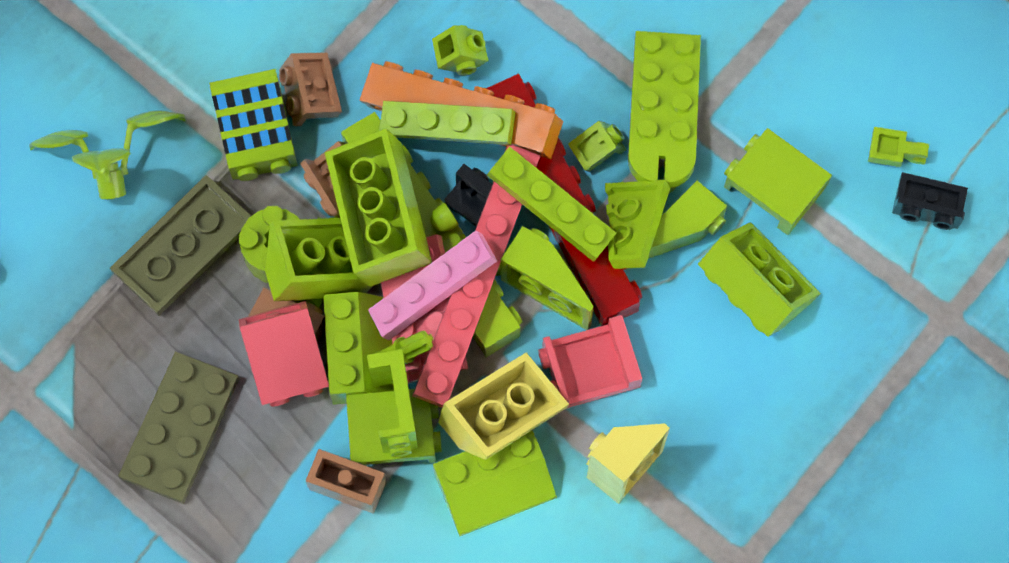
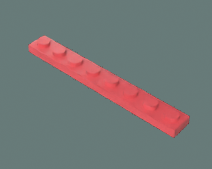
(467, 303)

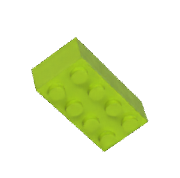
(378, 207)

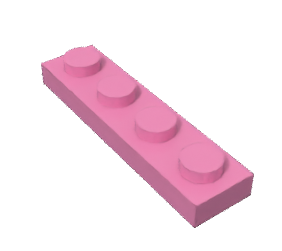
(432, 285)

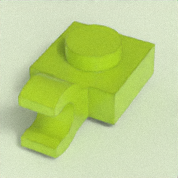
(891, 147)

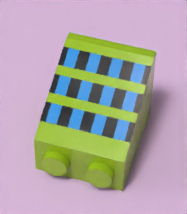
(253, 125)

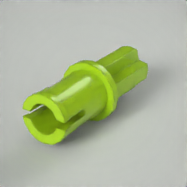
(411, 346)

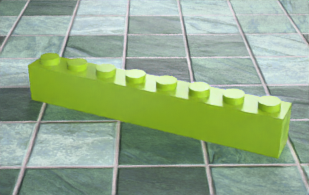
(497, 322)

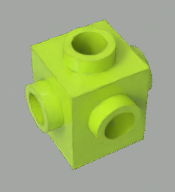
(460, 50)

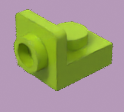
(597, 144)

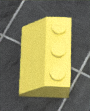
(501, 408)
(624, 457)

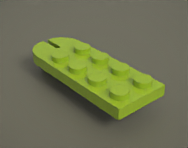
(664, 106)

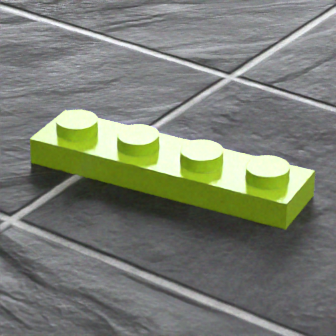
(448, 122)
(551, 204)

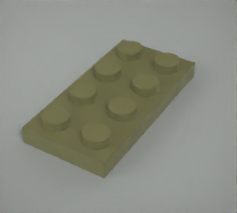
(181, 245)
(179, 427)

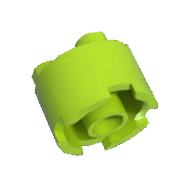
(254, 238)

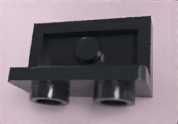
(469, 193)
(930, 201)

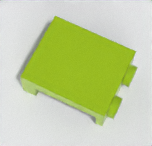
(777, 178)
(390, 369)
(378, 411)

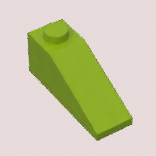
(689, 220)

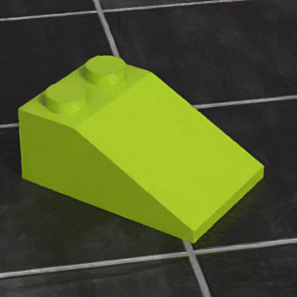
(540, 272)

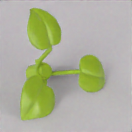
(104, 163)

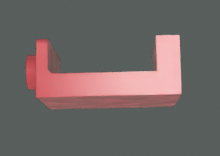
(283, 354)
(592, 363)

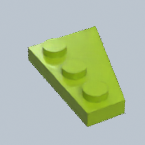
(634, 215)

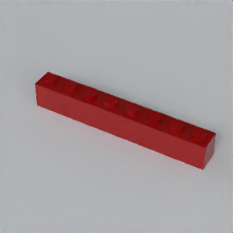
(604, 286)

